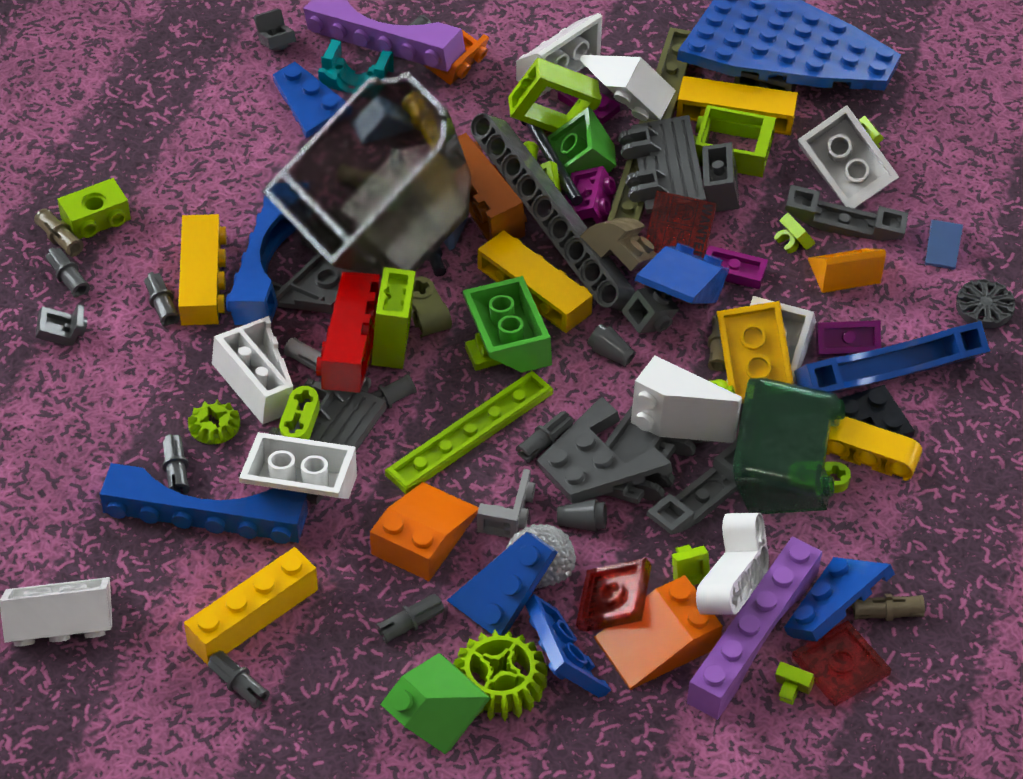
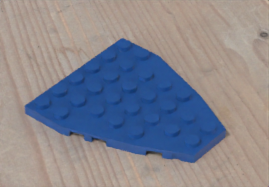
(789, 42)

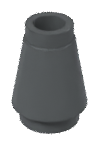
(609, 344)
(583, 515)

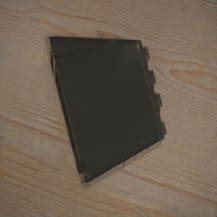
(378, 179)

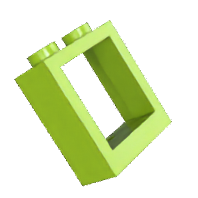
(547, 74)
(738, 124)
(393, 318)

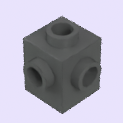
(650, 310)

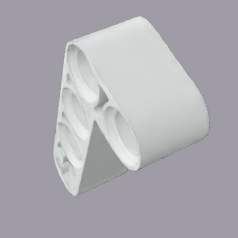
(739, 568)

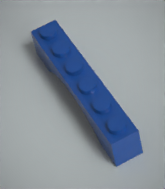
(252, 288)
(895, 361)
(270, 514)

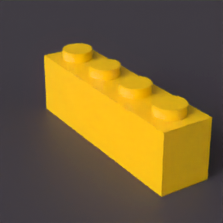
(699, 92)
(200, 270)
(554, 293)
(251, 605)

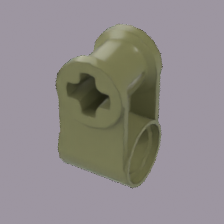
(428, 309)

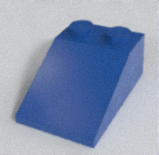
(685, 274)

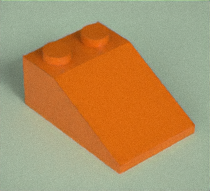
(421, 530)
(666, 637)

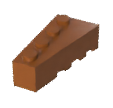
(492, 200)

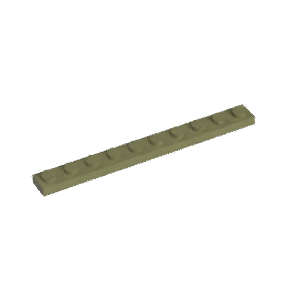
(672, 72)

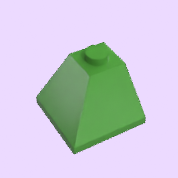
(583, 143)
(436, 702)

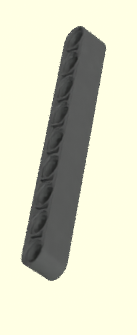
(550, 210)

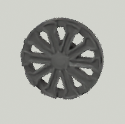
(985, 303)

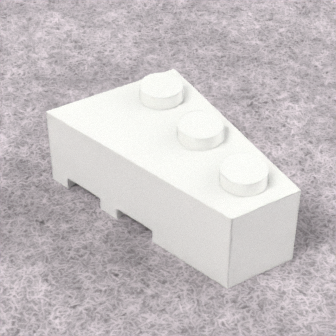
(254, 368)

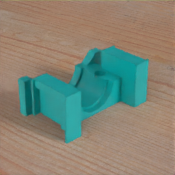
(338, 75)

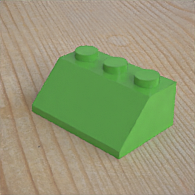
(510, 324)

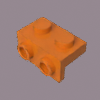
(475, 52)

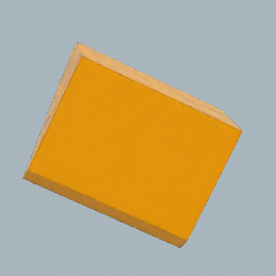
(848, 269)

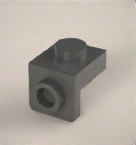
(273, 31)
(60, 326)

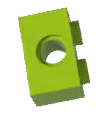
(94, 209)

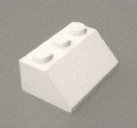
(566, 47)
(301, 466)
(56, 611)

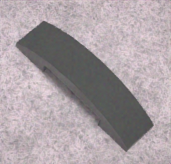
(839, 219)
(699, 498)

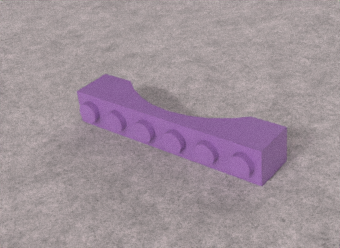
(426, 44)
(733, 654)

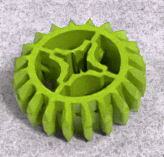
(495, 663)

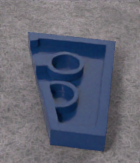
(307, 97)
(505, 584)
(832, 594)
(558, 642)

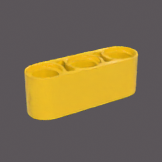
(874, 447)

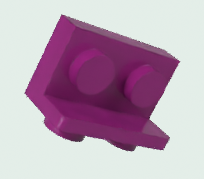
(597, 193)

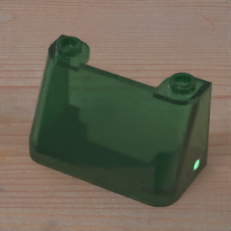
(785, 447)

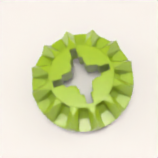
(206, 431)

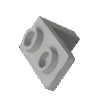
(506, 521)

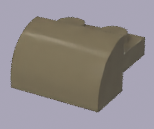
(621, 239)

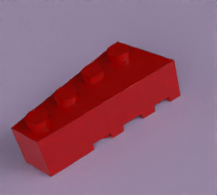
(350, 333)

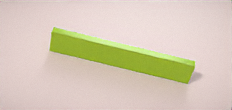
(468, 432)

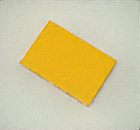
(754, 345)

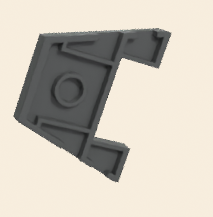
(312, 287)
(586, 466)

